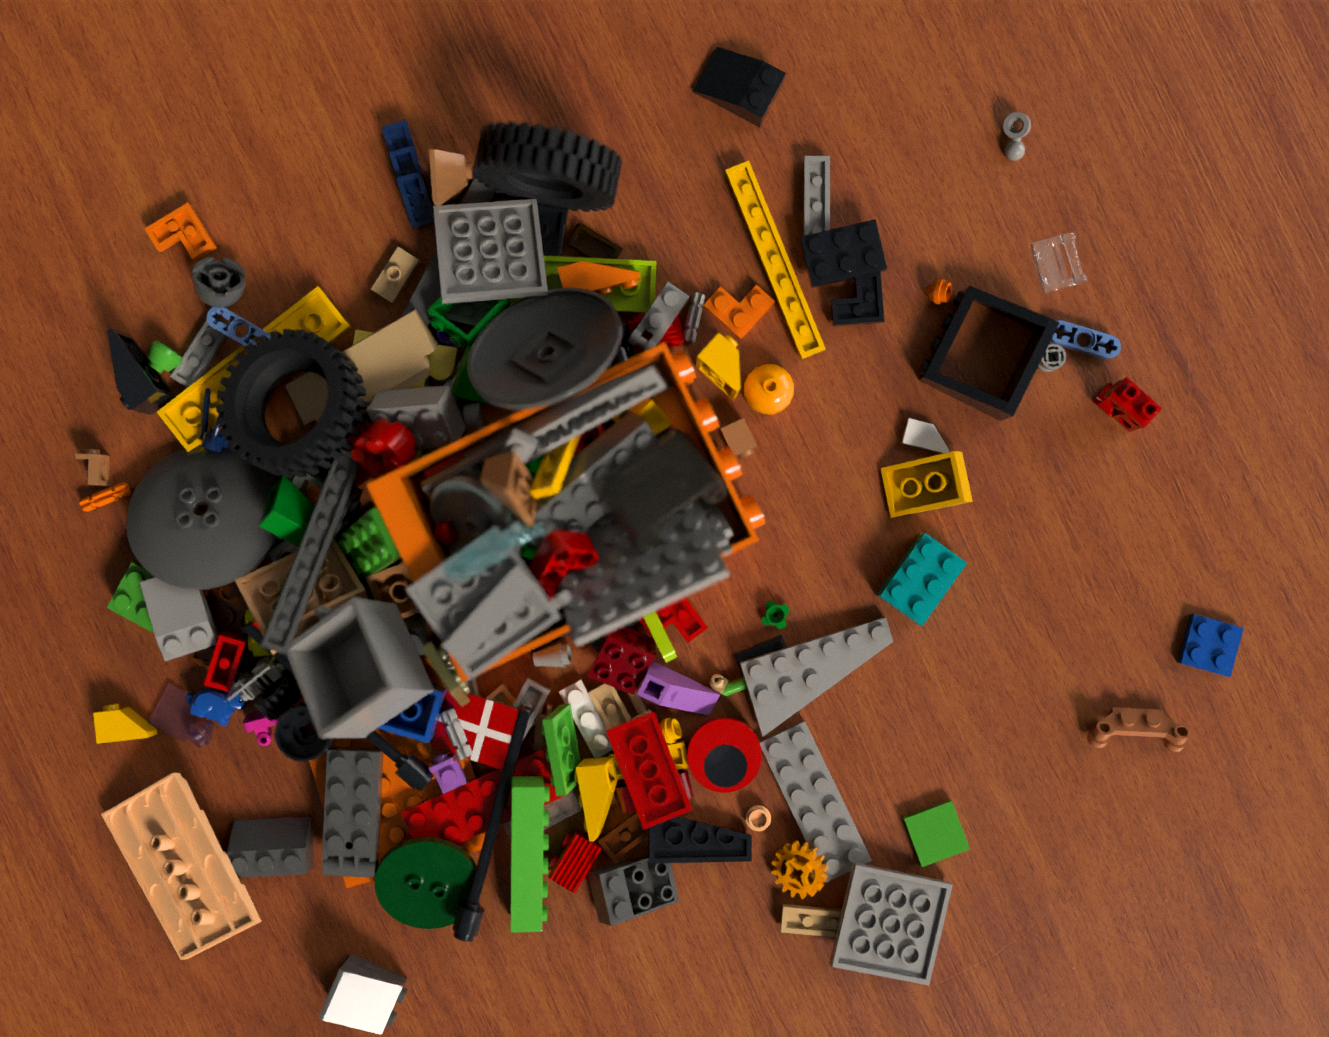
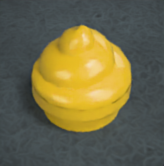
(671, 730)

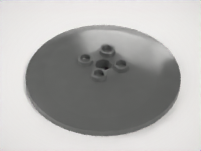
(569, 325)
(205, 548)

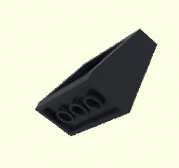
(1002, 407)

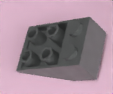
(631, 889)

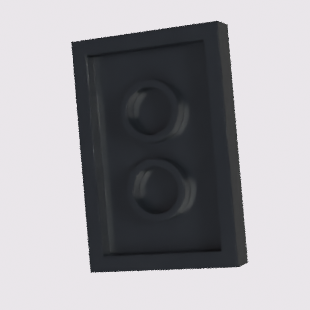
(843, 253)

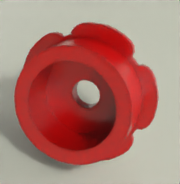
(445, 532)

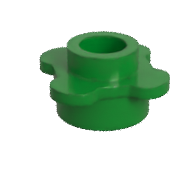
(778, 621)

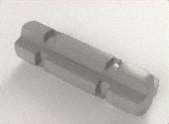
(693, 317)
(456, 734)

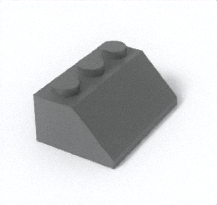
(271, 846)

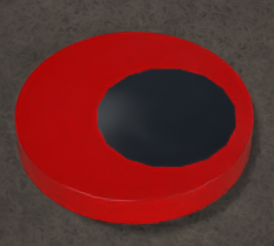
(724, 754)

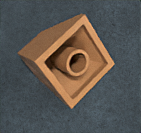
(449, 176)
(511, 485)

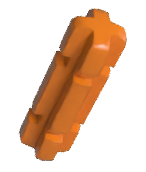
(105, 497)

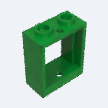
(459, 338)

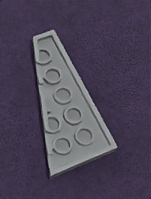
(798, 674)

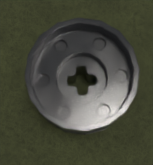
(293, 737)

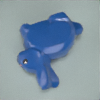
(214, 704)

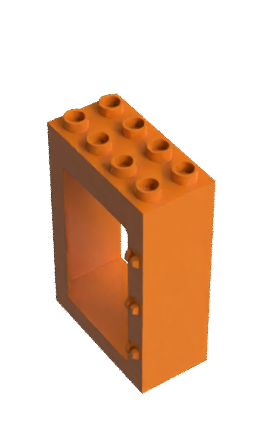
(407, 506)

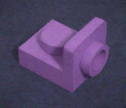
(448, 772)

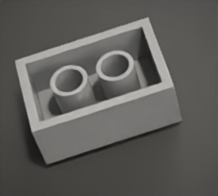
(425, 412)

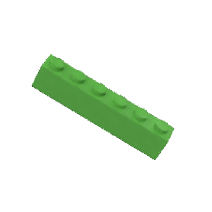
(527, 853)

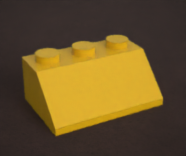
(721, 364)

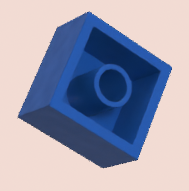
(420, 718)

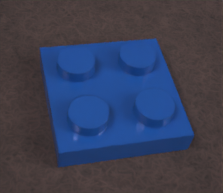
(1210, 645)

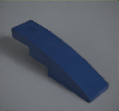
(409, 173)

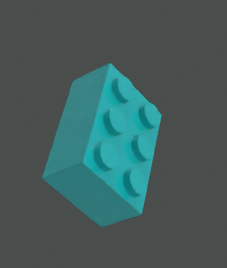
(921, 579)

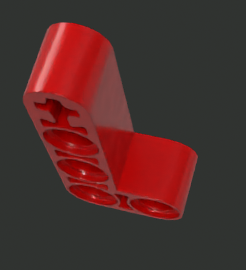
(559, 553)

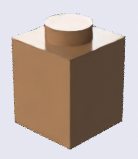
(738, 438)

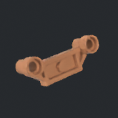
(1139, 723)

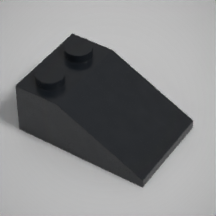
(740, 84)
(136, 381)

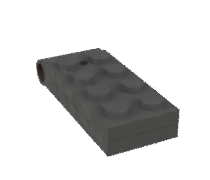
(352, 811)

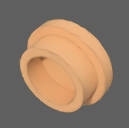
(758, 818)

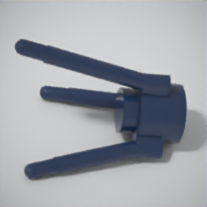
(212, 439)

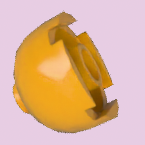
(768, 389)

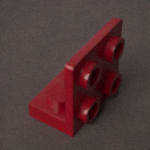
(623, 659)

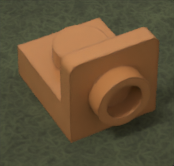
(98, 467)

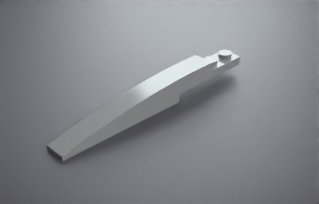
(560, 422)

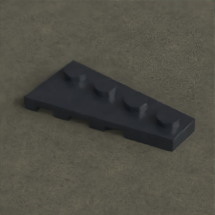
(696, 842)

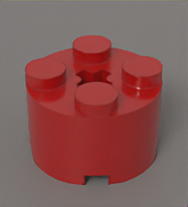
(384, 448)

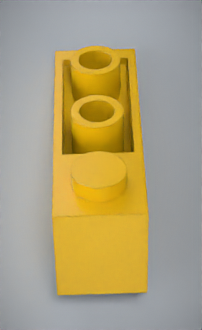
(597, 786)

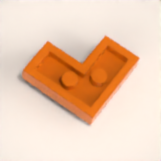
(182, 226)
(738, 316)

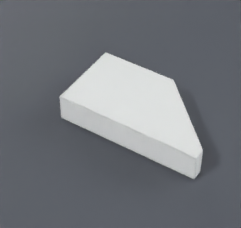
(923, 436)

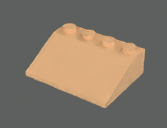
(332, 589)

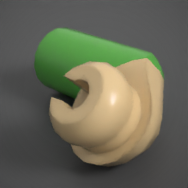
(726, 686)

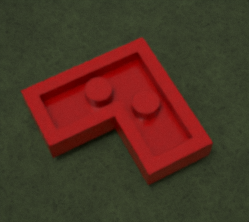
(682, 616)

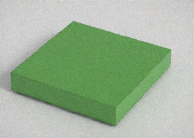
(936, 833)

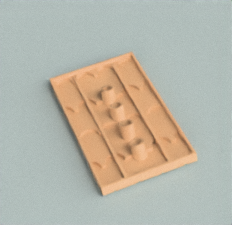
(181, 866)

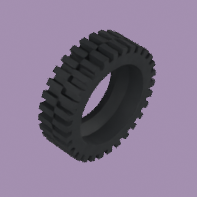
(547, 166)
(257, 377)

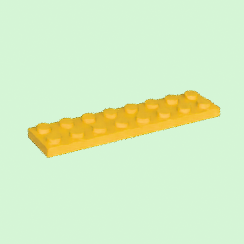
(185, 412)

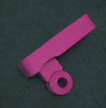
(260, 724)

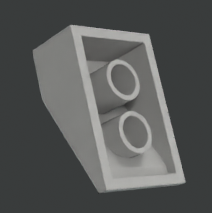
(178, 618)

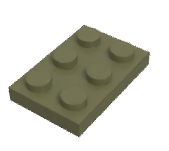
(447, 673)

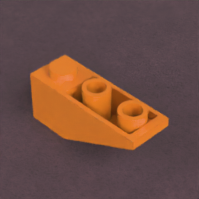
(597, 277)

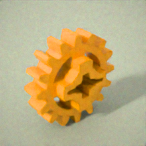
(800, 864)

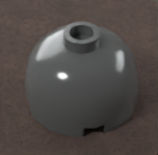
(218, 281)

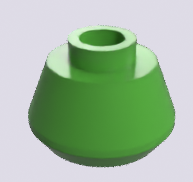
(163, 357)

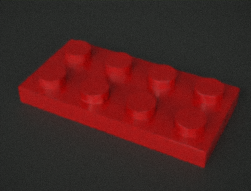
(649, 770)

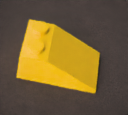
(926, 484)

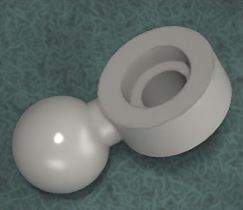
(1015, 148)

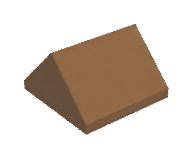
(391, 587)

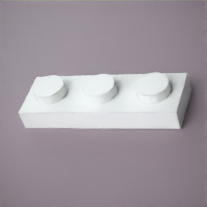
(587, 718)

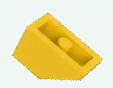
(120, 724)

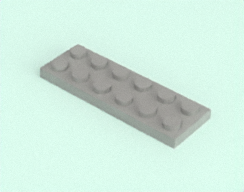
(814, 799)

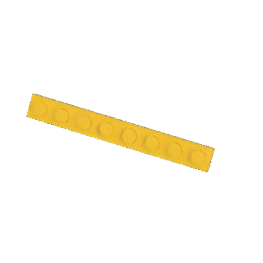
(775, 260)

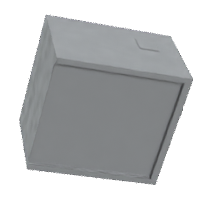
(357, 668)

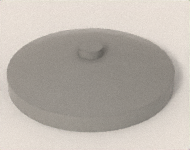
(469, 508)

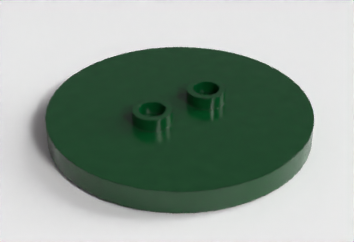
(424, 881)

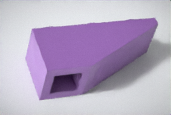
(676, 690)

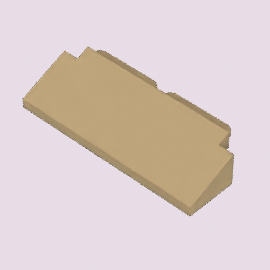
(385, 360)

